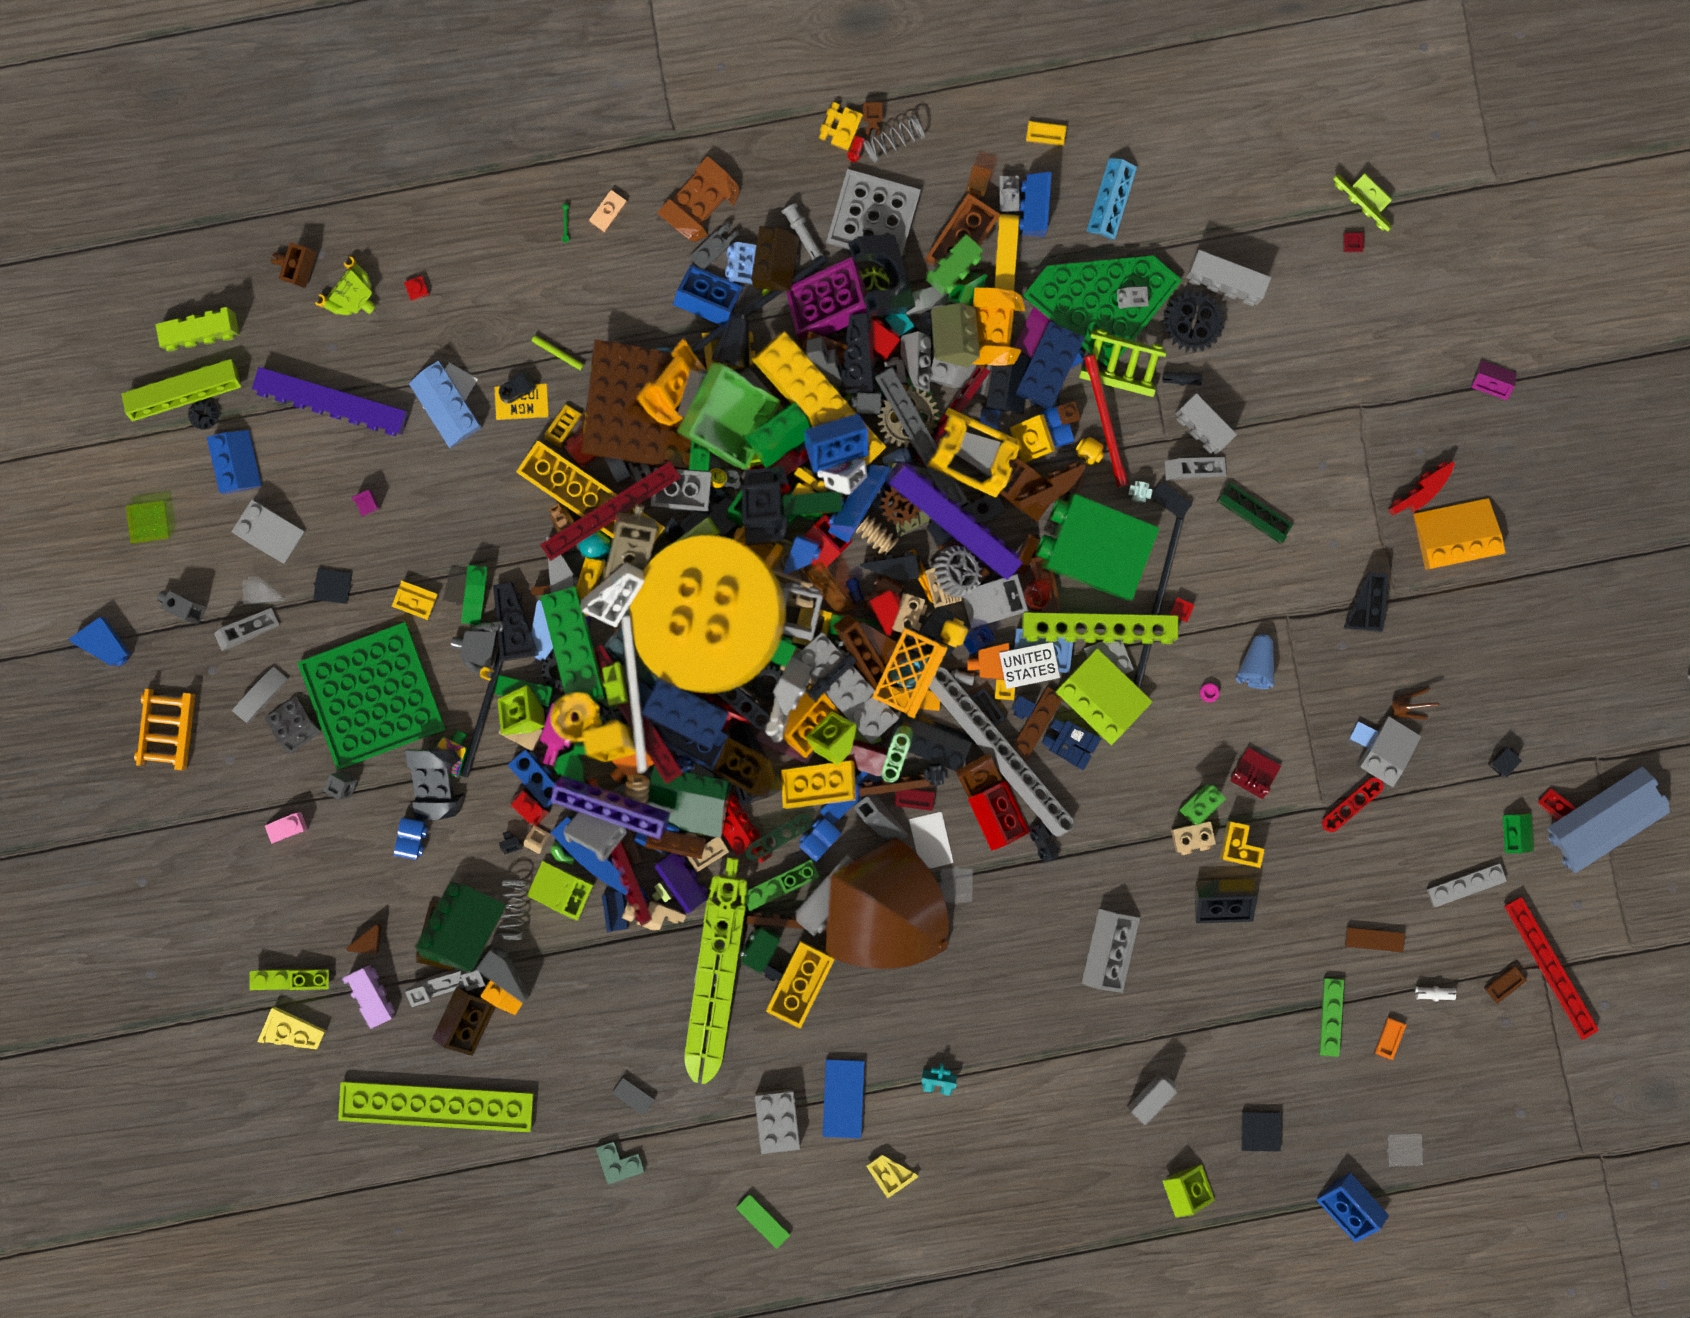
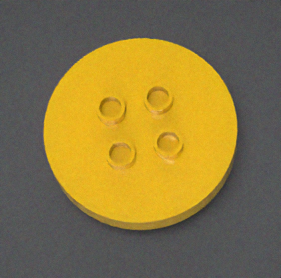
(707, 614)

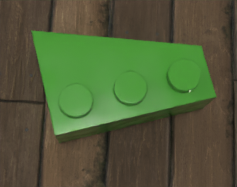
(955, 265)

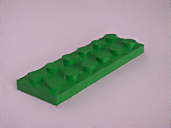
(572, 643)

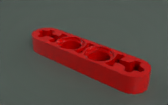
(1350, 802)

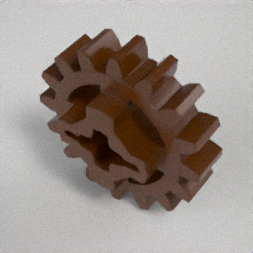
(892, 508)

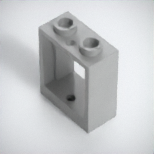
(798, 630)
(1152, 1098)

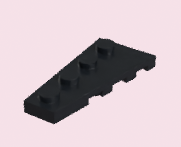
(516, 637)

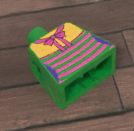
(456, 743)

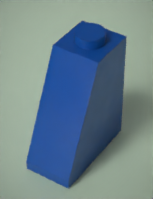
(102, 642)

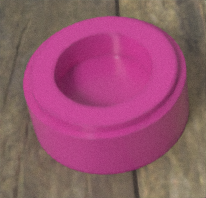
(1209, 692)

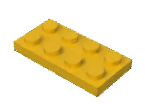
(818, 784)

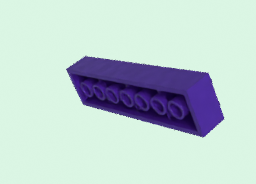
(957, 523)

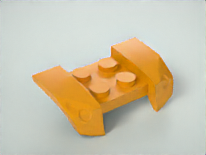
(994, 325)
(666, 394)

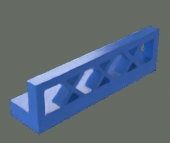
(836, 810)

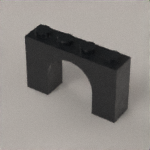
(885, 252)

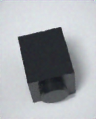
(1505, 762)

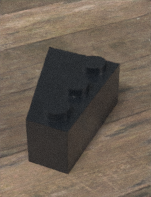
(1370, 605)

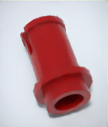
(855, 149)

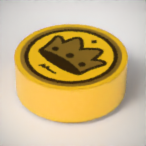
(718, 478)

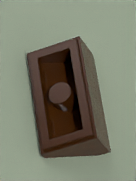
(1027, 553)

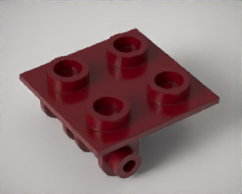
(1255, 773)

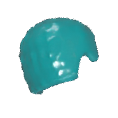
(596, 546)

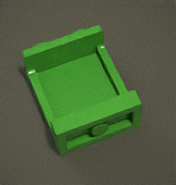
(1202, 804)

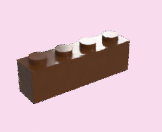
(861, 649)

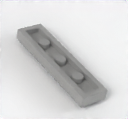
(1466, 885)

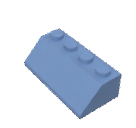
(444, 404)

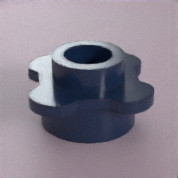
(685, 763)

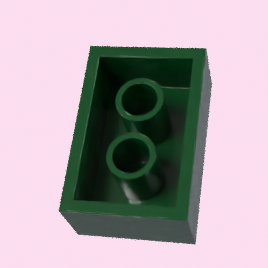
(761, 949)

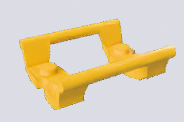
(949, 446)

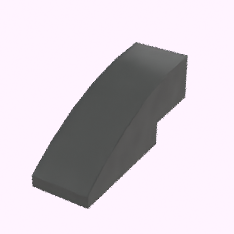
(825, 361)

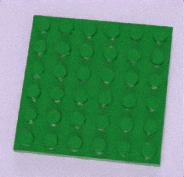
(371, 696)

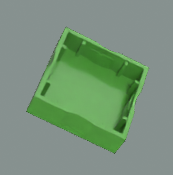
(726, 412)

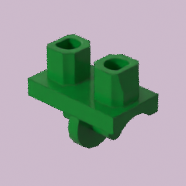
(699, 458)

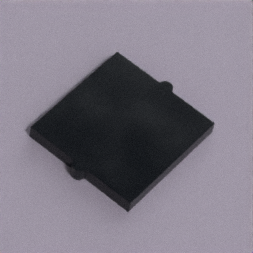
(332, 586)

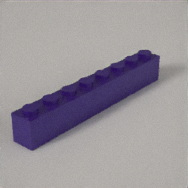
(328, 400)

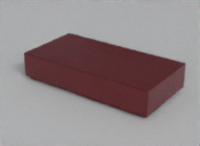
(915, 799)

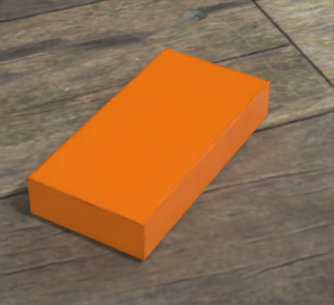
(1390, 1038)

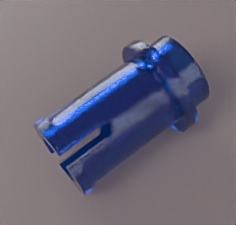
(854, 589)

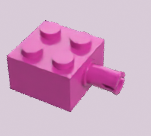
(553, 740)

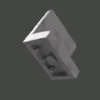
(292, 725)

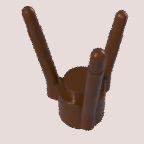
(1401, 706)

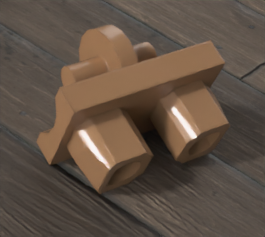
(560, 517)

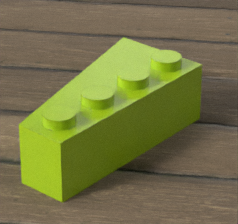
(197, 329)

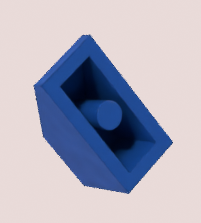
(802, 553)

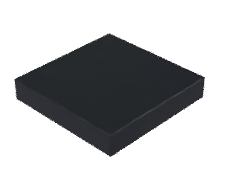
(1261, 1131)

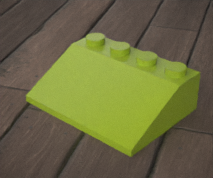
(1104, 696)

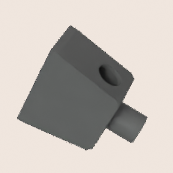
(181, 606)

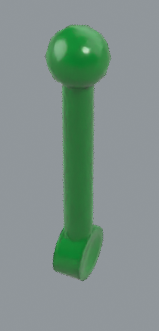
(565, 238)

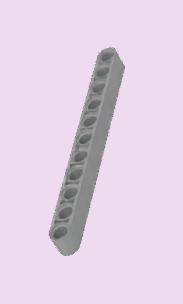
(1003, 760)

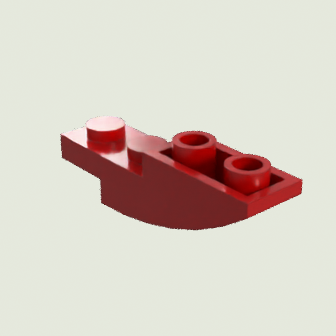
(1429, 486)

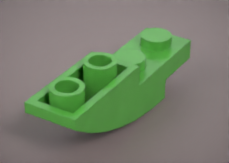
(781, 884)

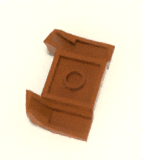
(699, 199)

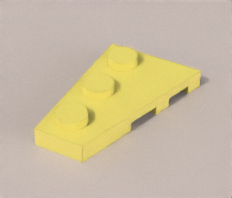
(290, 1030)

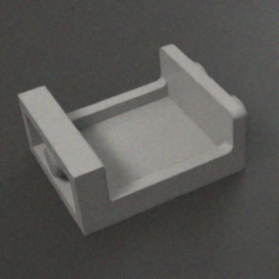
(594, 834)

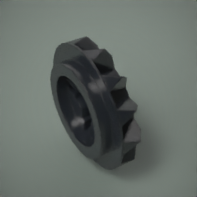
(205, 422)

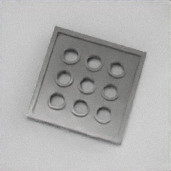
(872, 186)

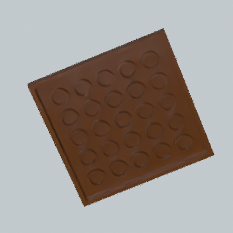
(615, 418)

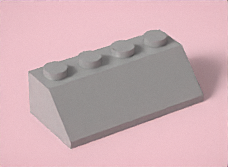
(814, 911)
(1110, 951)

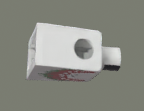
(844, 477)

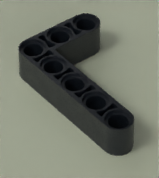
(737, 705)

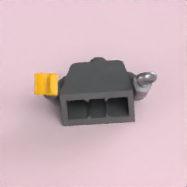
(479, 647)

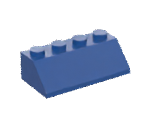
(858, 503)

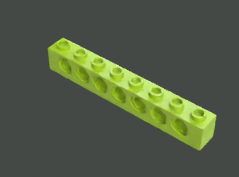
(1168, 624)

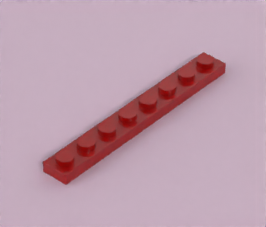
(1551, 968)

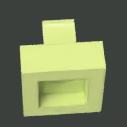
(663, 892)

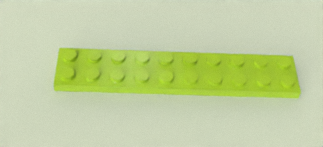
(435, 1106)

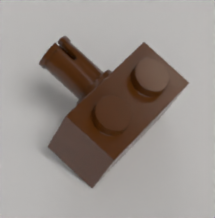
(295, 264)

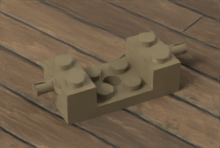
(632, 536)

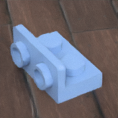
(740, 262)

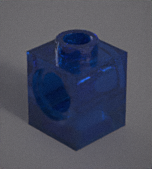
(973, 644)

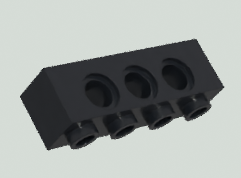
(995, 509)

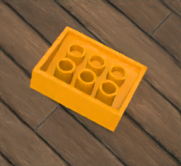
(1458, 534)

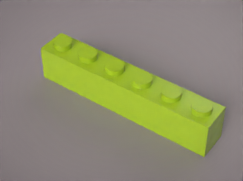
(181, 390)

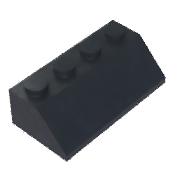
(935, 741)

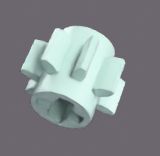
(1140, 492)

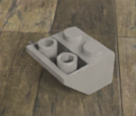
(792, 684)

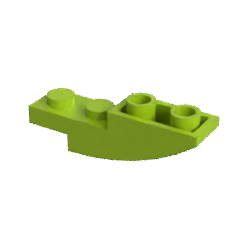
(289, 979)

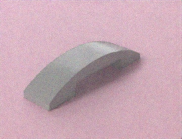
(443, 983)

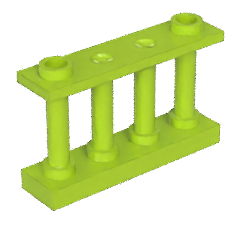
(1127, 381)

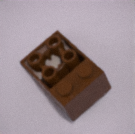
(1022, 480)

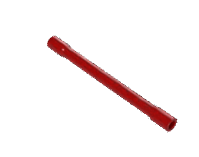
(1118, 469)

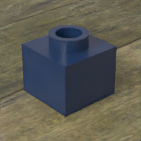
(1022, 707)

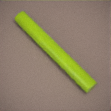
(557, 352)

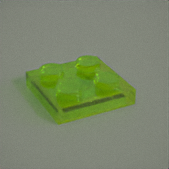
(147, 522)

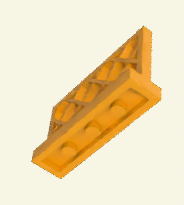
(925, 679)

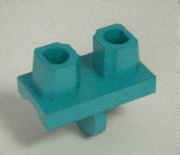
(939, 1077)

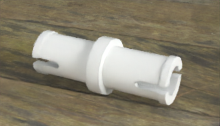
(1435, 993)

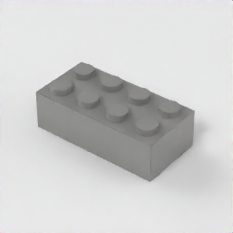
(1228, 278)

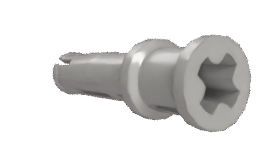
(798, 223)

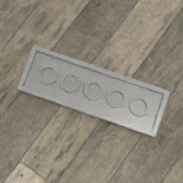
(850, 691)

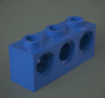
(526, 776)

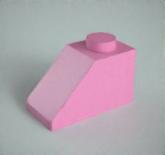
(286, 827)

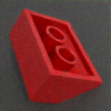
(998, 815)

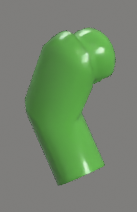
(559, 854)

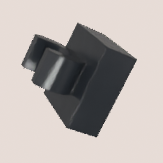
(510, 843)

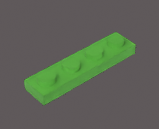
(1331, 1017)

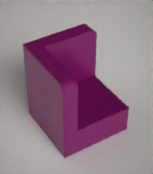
(366, 502)

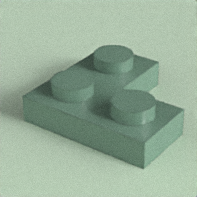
(615, 1167)

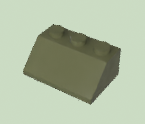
(955, 334)

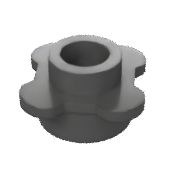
(736, 474)

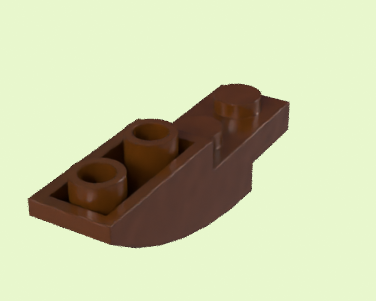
(1057, 484)

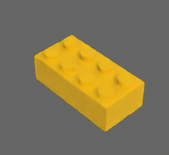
(800, 984)

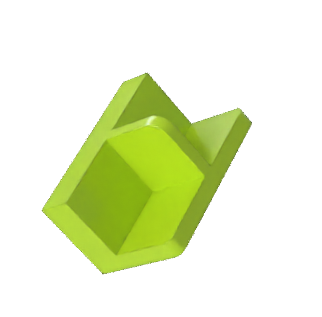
(615, 684)

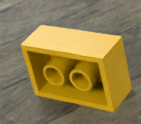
(609, 741)

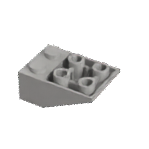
(995, 601)

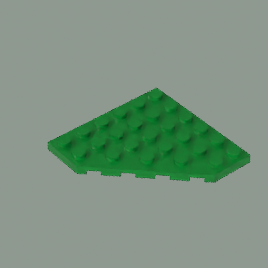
(1085, 297)

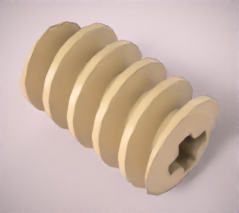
(876, 535)
(637, 788)

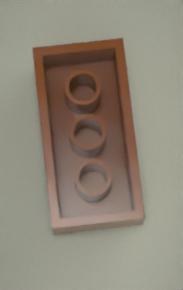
(970, 219)

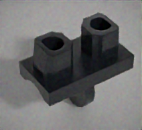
(914, 652)

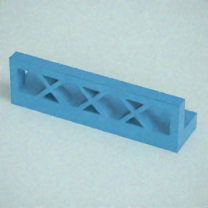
(1109, 196)

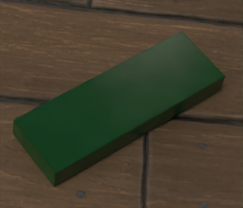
(812, 503)

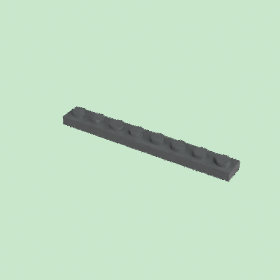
(917, 432)

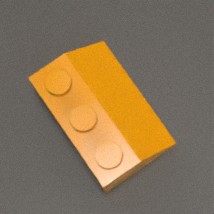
(804, 720)

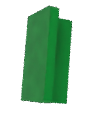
(1518, 833)

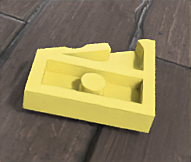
(890, 1175)

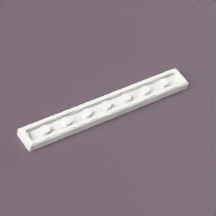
(633, 694)

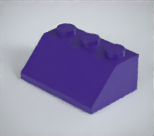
(682, 881)

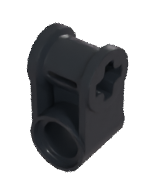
(518, 386)

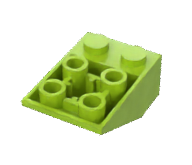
(560, 890)

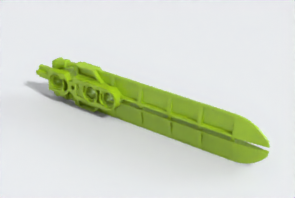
(725, 973)

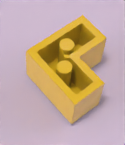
(1235, 847)

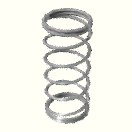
(873, 154)
(506, 883)

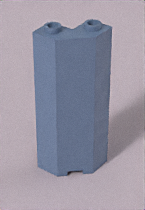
(1608, 820)

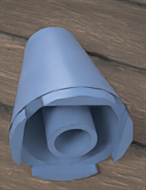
(1258, 664)

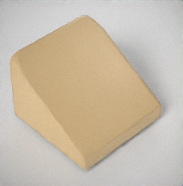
(536, 839)

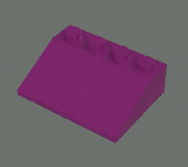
(827, 299)

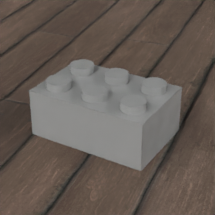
(1205, 424)
(777, 1121)

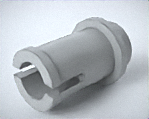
(963, 677)

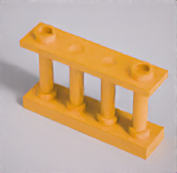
(181, 740)

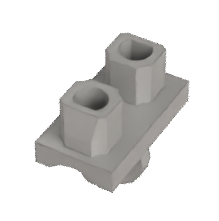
(1009, 193)

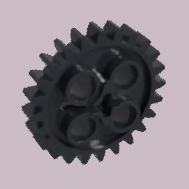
(1177, 317)

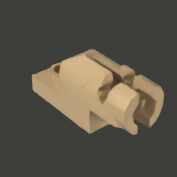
(657, 912)

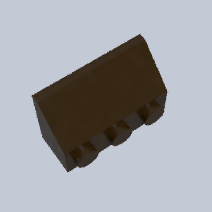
(774, 259)
(745, 768)
(463, 1022)

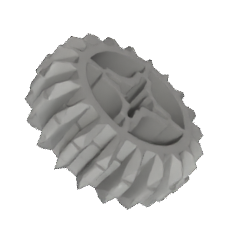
(953, 575)

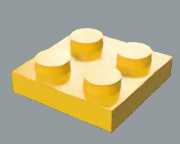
(1033, 438)

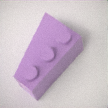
(370, 996)

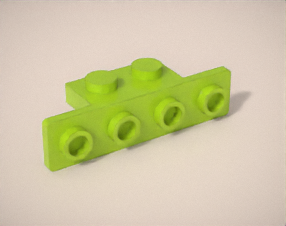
(1368, 196)

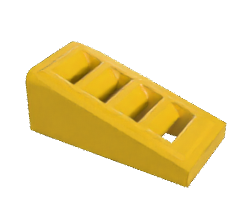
(568, 429)

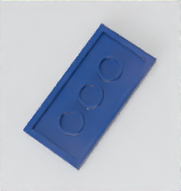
(843, 1098)

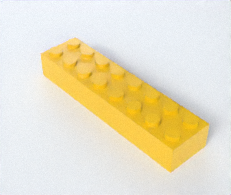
(804, 384)
(569, 484)

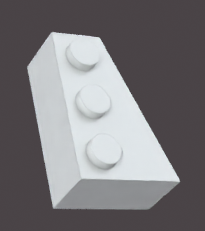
(614, 595)

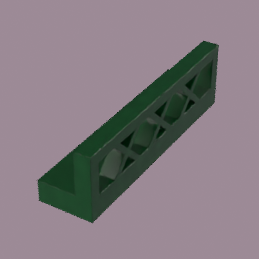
(1252, 519)

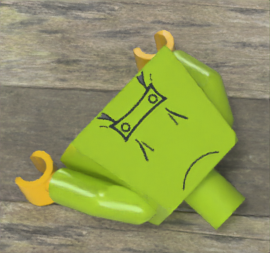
(350, 292)

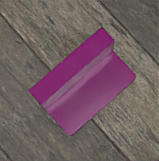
(1494, 380)

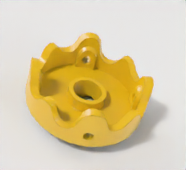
(587, 716)

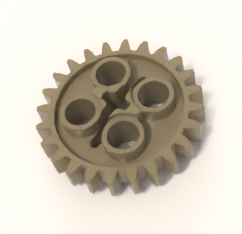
(894, 427)

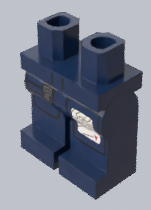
(1064, 743)

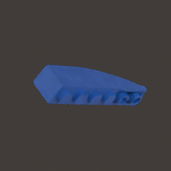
(601, 869)

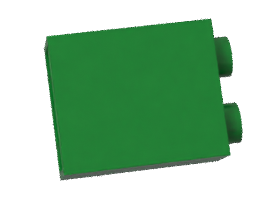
(1097, 546)

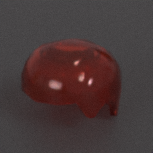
(1037, 593)

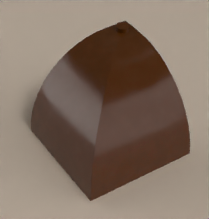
(886, 910)

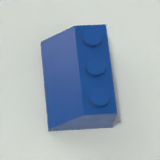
(1035, 204)
(707, 295)
(836, 442)
(234, 461)
(1353, 1208)

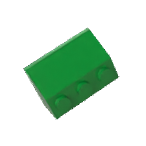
(778, 434)

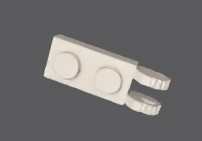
(778, 723)

